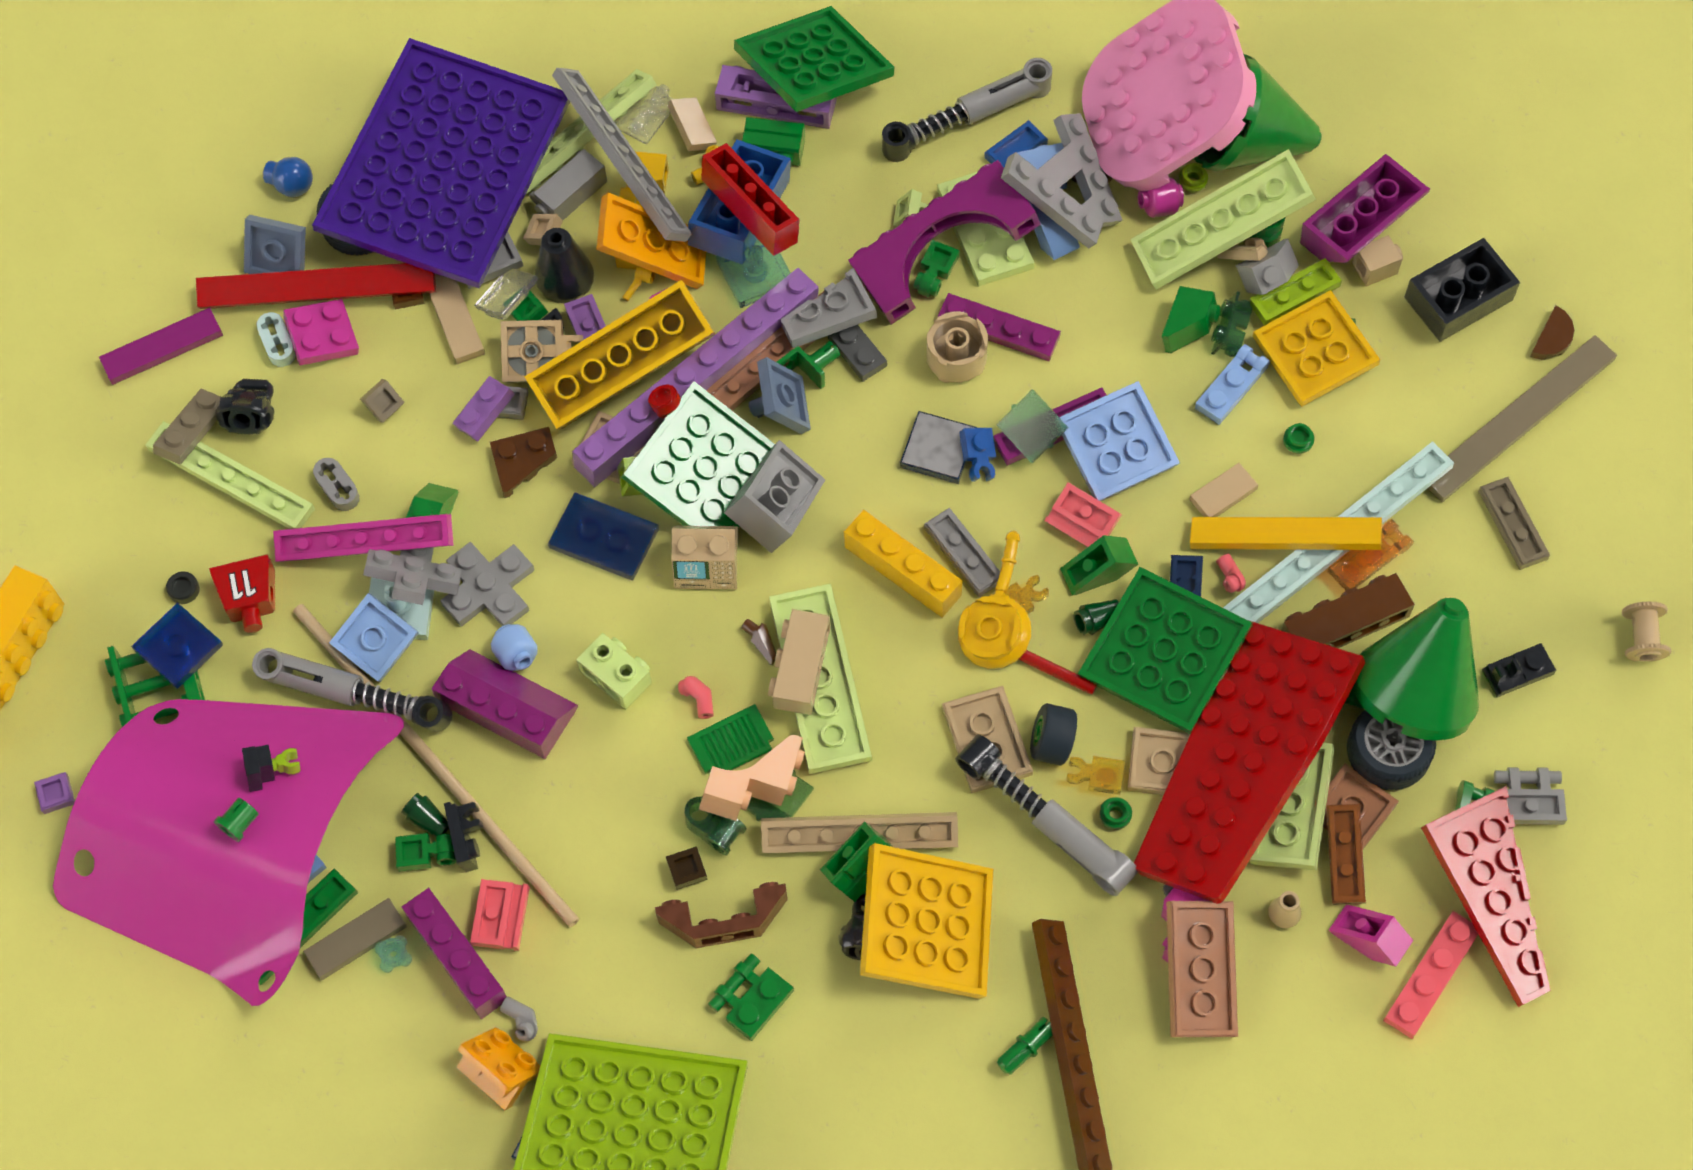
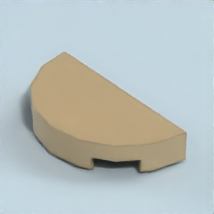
(1252, 249)

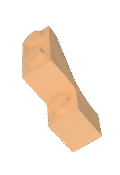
(766, 780)

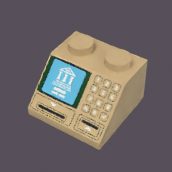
(704, 557)

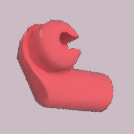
(699, 691)

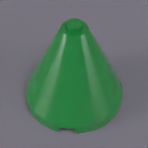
(1270, 128)
(1423, 674)

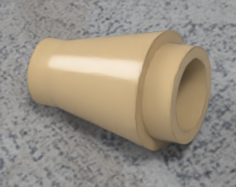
(1282, 915)

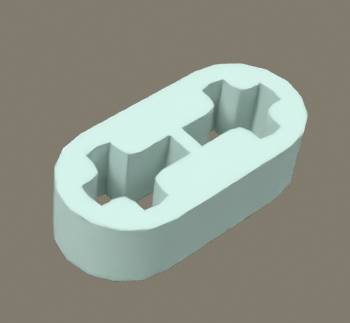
(270, 341)

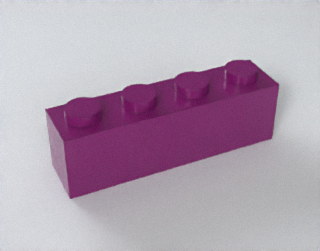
(454, 953)

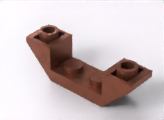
(676, 918)

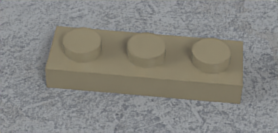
(188, 427)

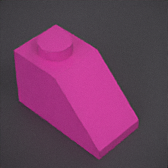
(1372, 934)

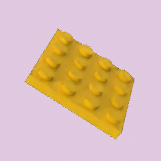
(927, 921)

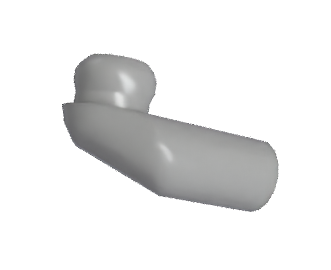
(524, 1018)

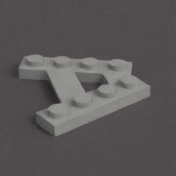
(1044, 185)

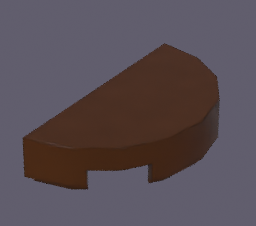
(1555, 336)

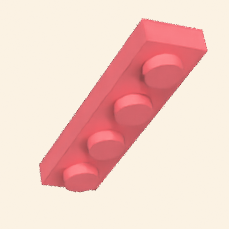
(1432, 975)

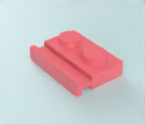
(1082, 516)
(499, 915)

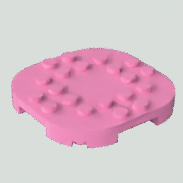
(1167, 92)

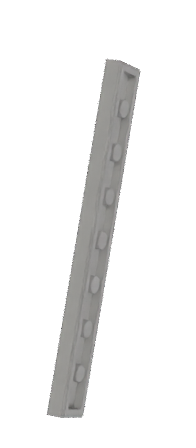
(622, 155)

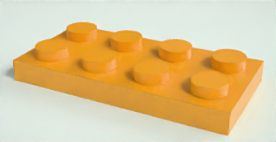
(632, 236)

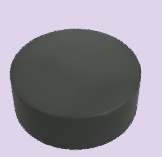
(182, 587)

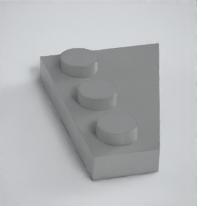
(831, 312)

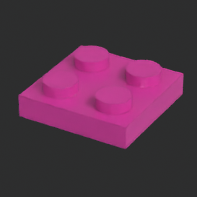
(321, 332)

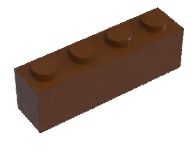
(1354, 613)

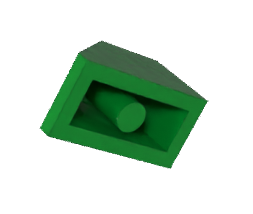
(1189, 317)
(433, 501)
(1099, 564)

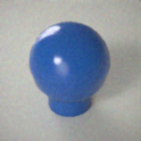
(289, 176)

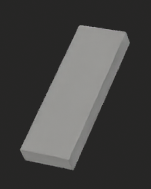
(963, 552)

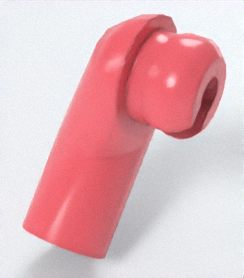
(1234, 578)

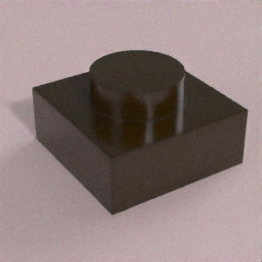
(686, 868)

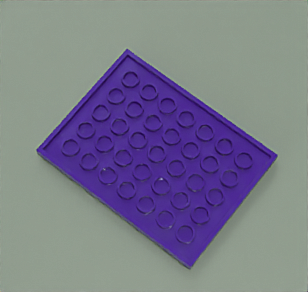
(442, 163)

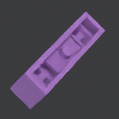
(749, 86)

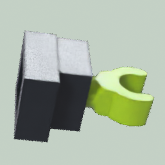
(261, 767)

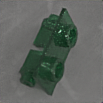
(1232, 314)

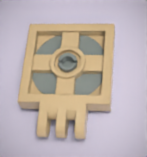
(531, 345)

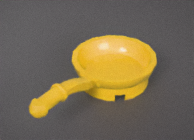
(995, 627)

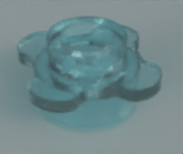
(389, 945)

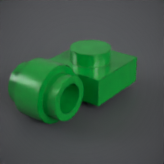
(936, 262)
(415, 851)

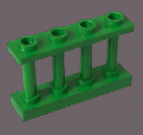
(123, 692)

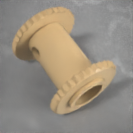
(1646, 631)

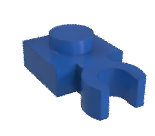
(980, 449)

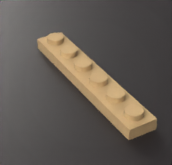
(831, 832)

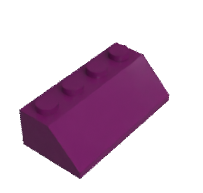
(1361, 211)
(504, 702)

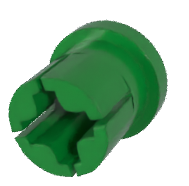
(236, 819)

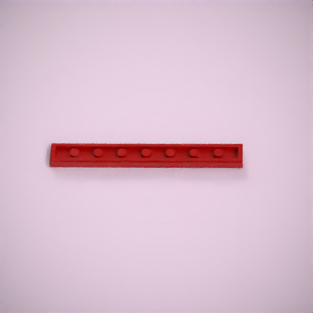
(313, 285)

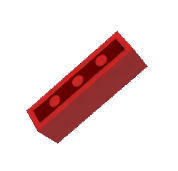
(750, 199)

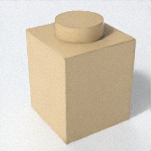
(1378, 260)

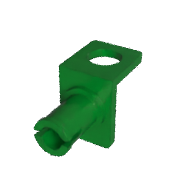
(812, 364)

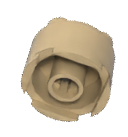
(957, 347)

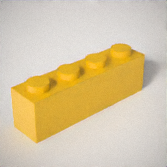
(903, 563)

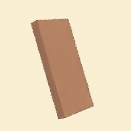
(1202, 969)

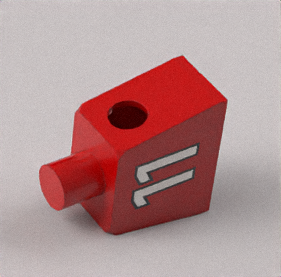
(246, 590)

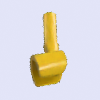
(641, 275)

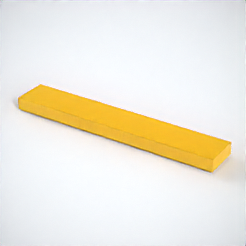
(1286, 533)

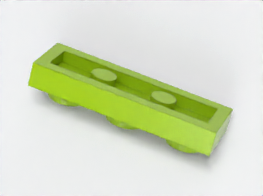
(1297, 291)

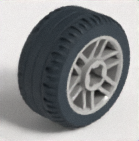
(1383, 764)

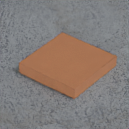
(1374, 802)

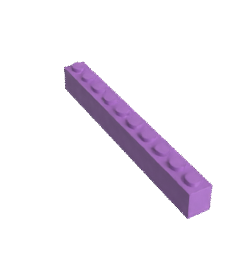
(637, 422)

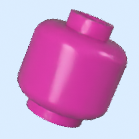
(1162, 200)

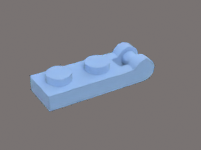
(1231, 385)

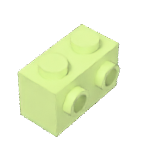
(615, 670)

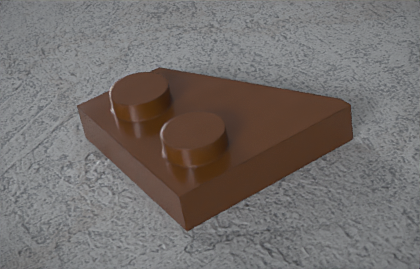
(522, 457)

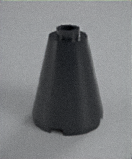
(562, 267)

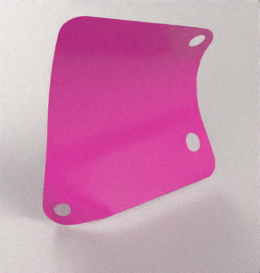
(167, 867)

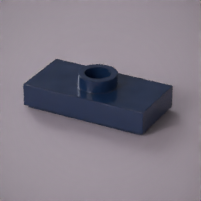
(1187, 572)

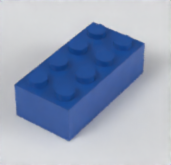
(716, 227)

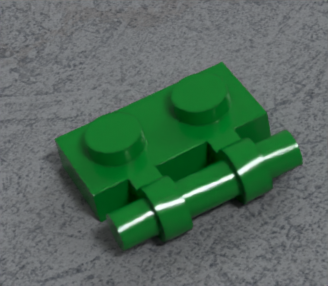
(759, 1002)

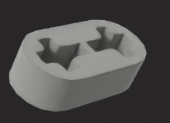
(341, 480)

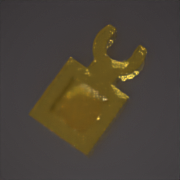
(1026, 595)
(1103, 774)

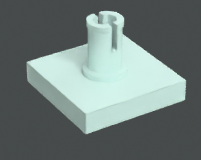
(414, 614)

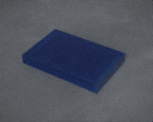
(603, 536)

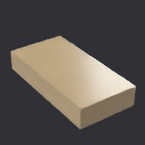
(692, 123)
(1224, 491)

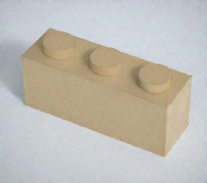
(800, 661)

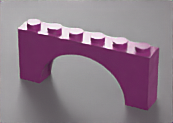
(983, 198)

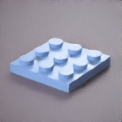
(1118, 442)

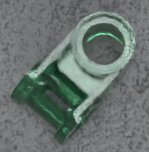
(714, 829)

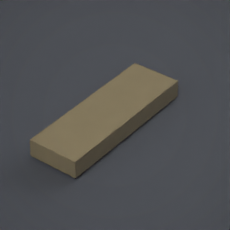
(1514, 523)
(355, 939)

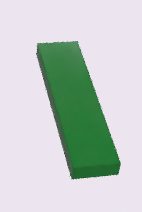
(321, 905)

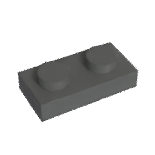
(858, 352)

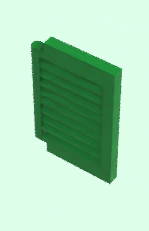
(732, 741)

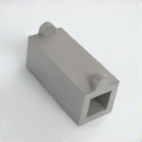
(570, 186)

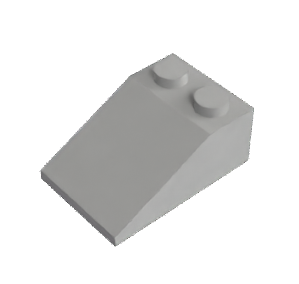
(775, 497)

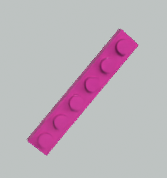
(361, 536)

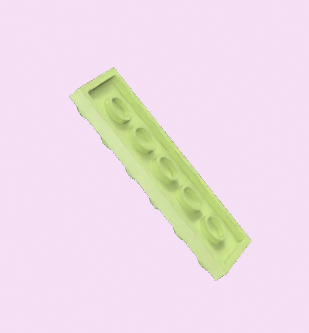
(1222, 219)
(836, 729)

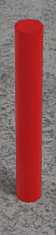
(1058, 672)

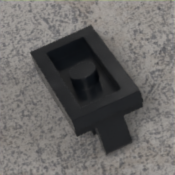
(1519, 670)
(464, 847)

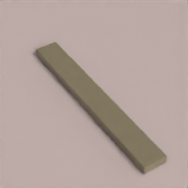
(1523, 415)

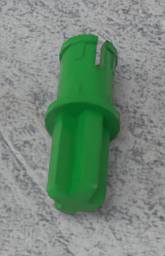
(1025, 1046)

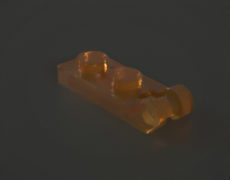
(1360, 565)

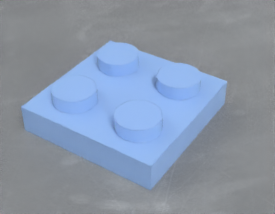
(374, 637)

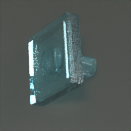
(756, 276)

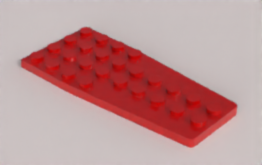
(1245, 759)

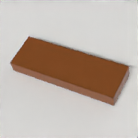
(1346, 854)

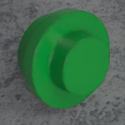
(1298, 438)

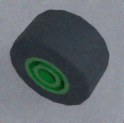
(1053, 734)

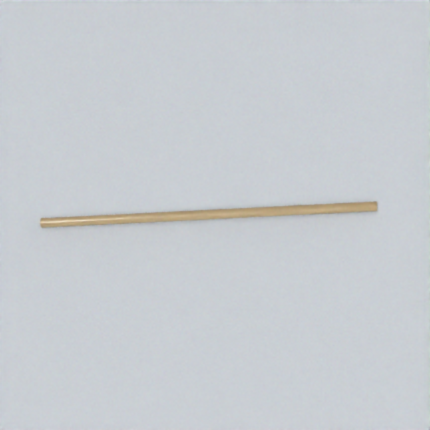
(449, 780)

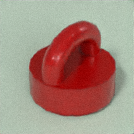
(664, 400)

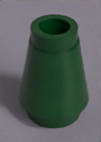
(1094, 616)
(425, 815)

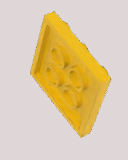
(1316, 348)

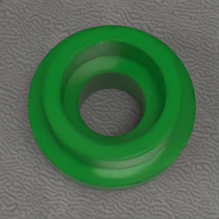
(1120, 805)

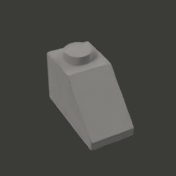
(1271, 271)

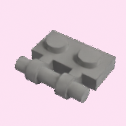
(1538, 805)

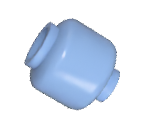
(514, 647)

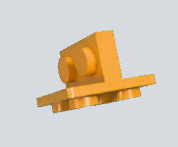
(497, 1066)

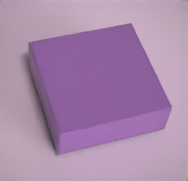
(54, 793)

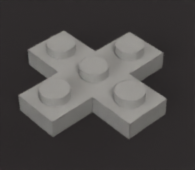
(412, 573)
(488, 585)

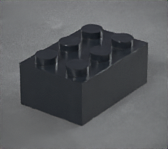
(1461, 289)

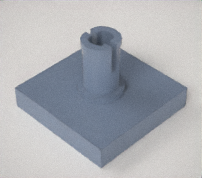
(273, 246)
(782, 396)

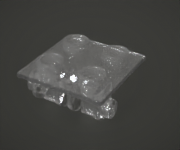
(646, 115)

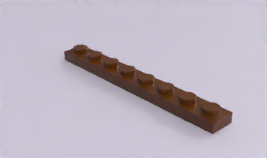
(1071, 1045)

